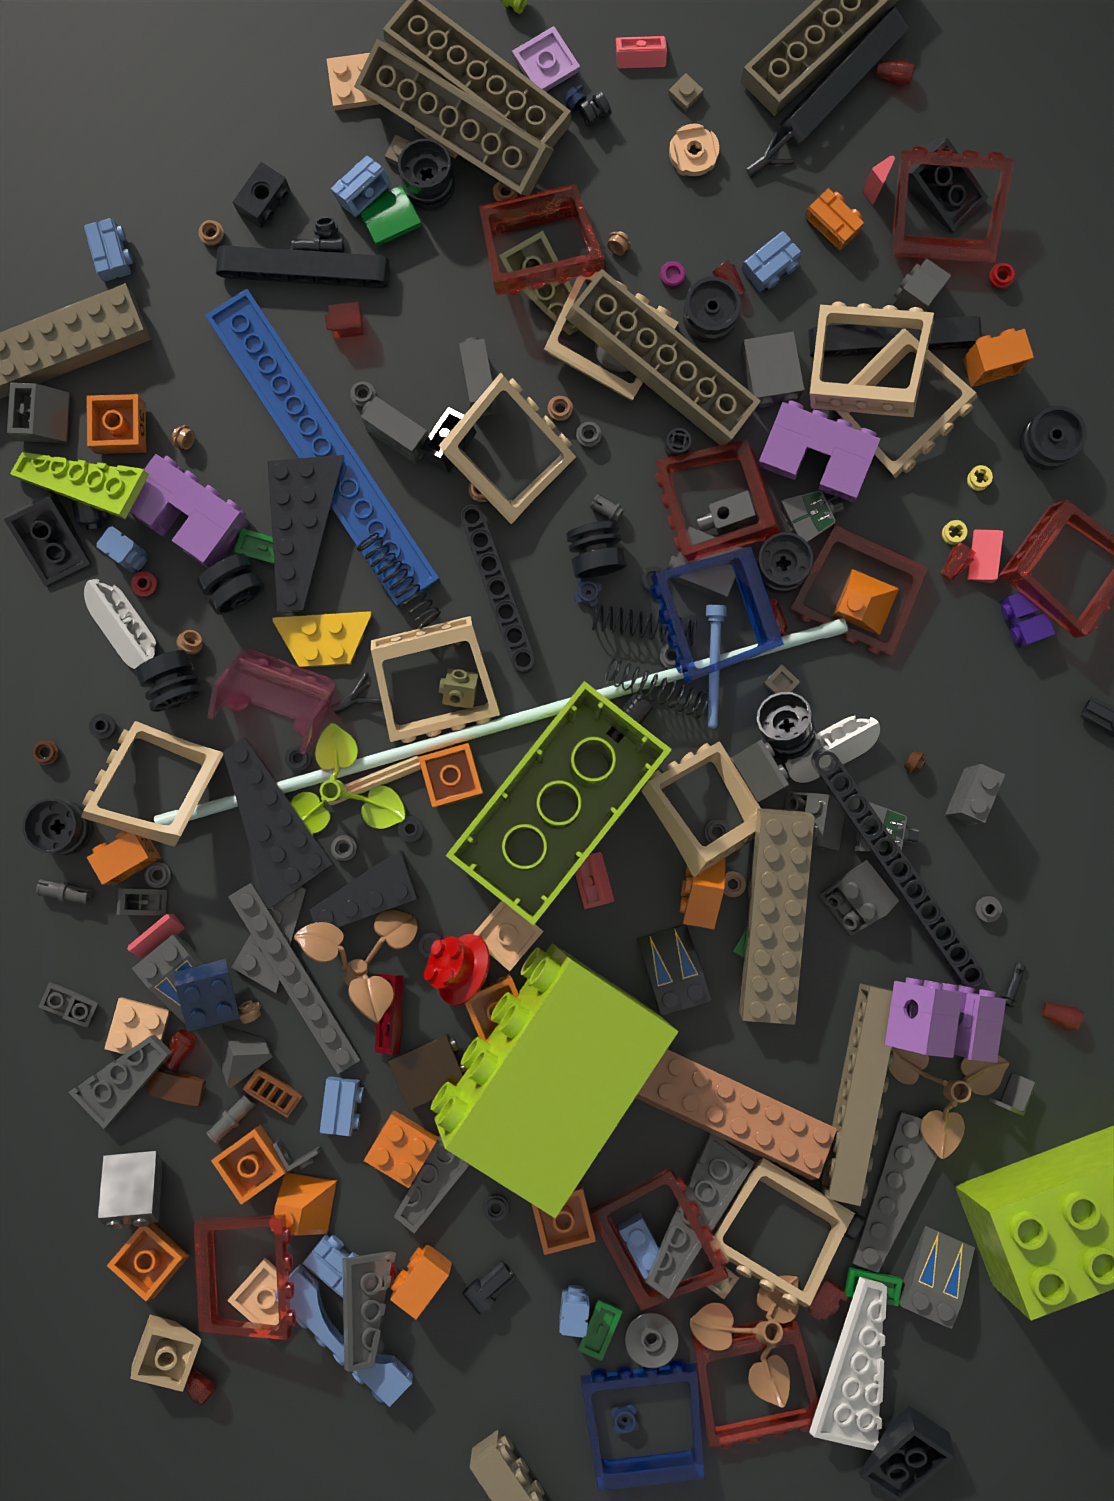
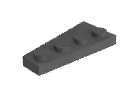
(251, 959)
(115, 1086)
(363, 1305)

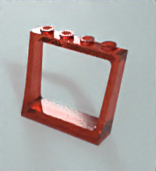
(533, 211)
(946, 247)
(737, 450)
(842, 535)
(1024, 560)
(206, 1279)
(641, 1292)
(754, 1429)

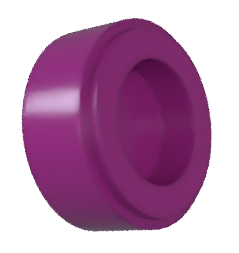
(672, 274)

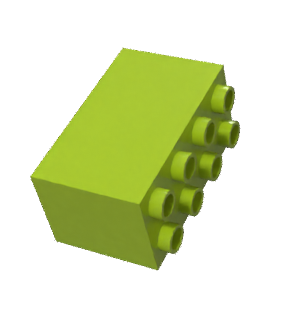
(558, 803)
(550, 1079)
(1047, 1224)

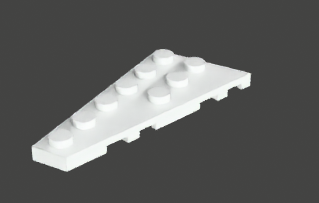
(855, 1379)

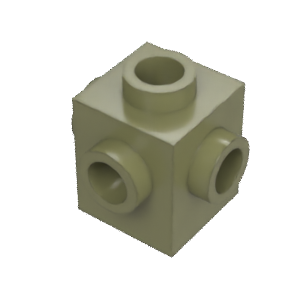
(459, 688)

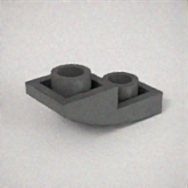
(68, 1004)

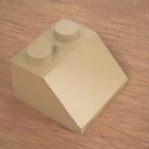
(165, 1354)

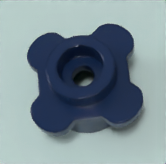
(574, 97)
(594, 588)
(624, 1426)

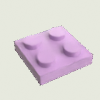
(546, 60)

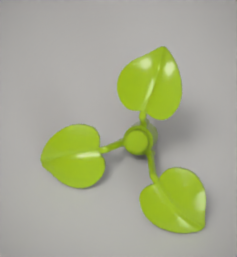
(338, 750)

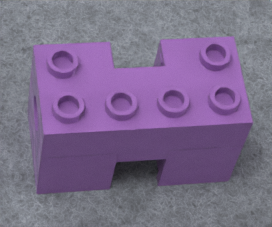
(799, 430)
(211, 523)
(945, 1020)

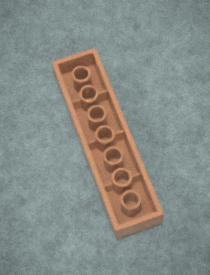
(738, 1115)

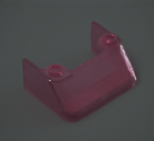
(276, 687)

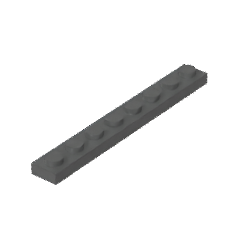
(294, 978)

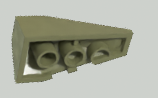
(551, 296)

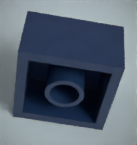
(206, 995)

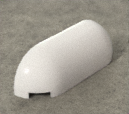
(119, 622)
(845, 739)

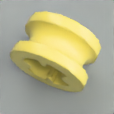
(972, 479)
(962, 531)

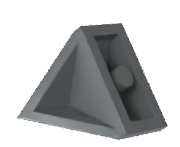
(241, 1054)

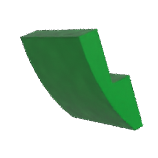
(390, 216)

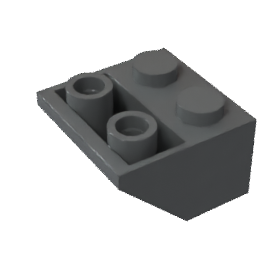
(38, 413)
(760, 770)
(827, 814)
(859, 898)

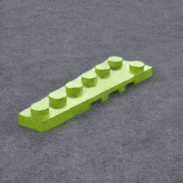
(91, 484)

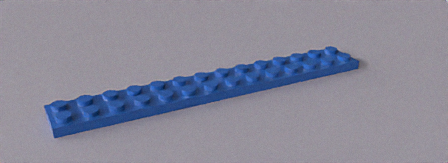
(316, 434)

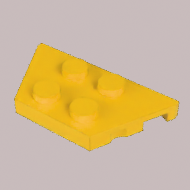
(323, 638)

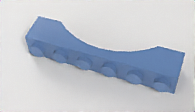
(387, 1377)

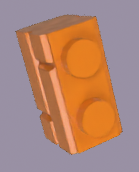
(834, 218)

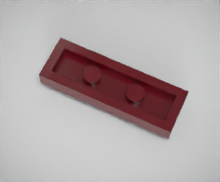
(389, 1027)

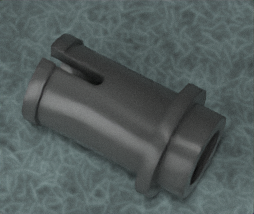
(607, 509)

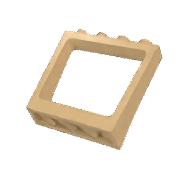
(585, 366)
(880, 367)
(861, 397)
(508, 508)
(422, 640)
(165, 834)
(695, 855)
(804, 1195)

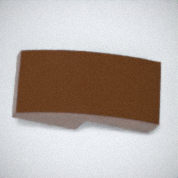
(177, 1088)

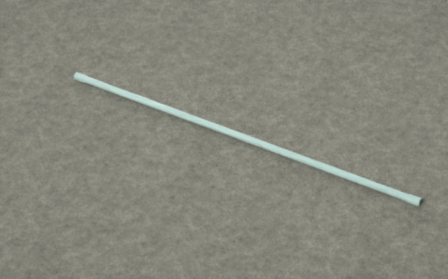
(823, 631)

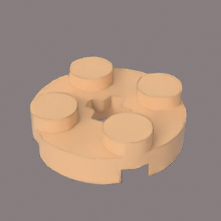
(702, 139)

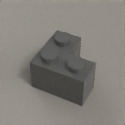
(920, 286)

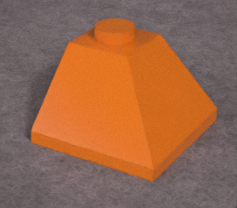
(865, 602)
(306, 1203)

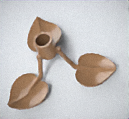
(370, 995)
(943, 1129)
(768, 1378)

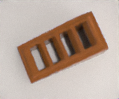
(268, 1100)

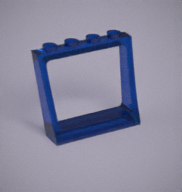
(754, 597)
(647, 1468)

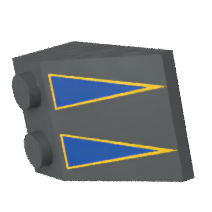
(159, 967)
(937, 1277)

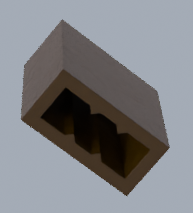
(426, 1069)

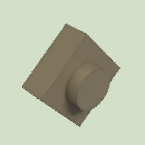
(685, 92)
(395, 148)
(781, 681)
(723, 1287)

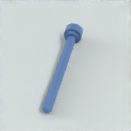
(715, 615)

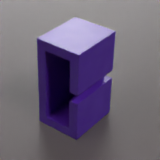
(1025, 620)

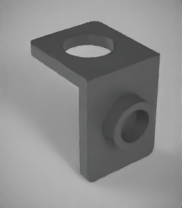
(1016, 1094)
(287, 1160)

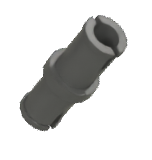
(64, 892)
(230, 1119)

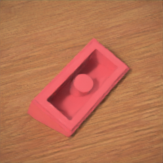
(641, 52)
(877, 178)
(987, 558)
(594, 882)
(156, 935)

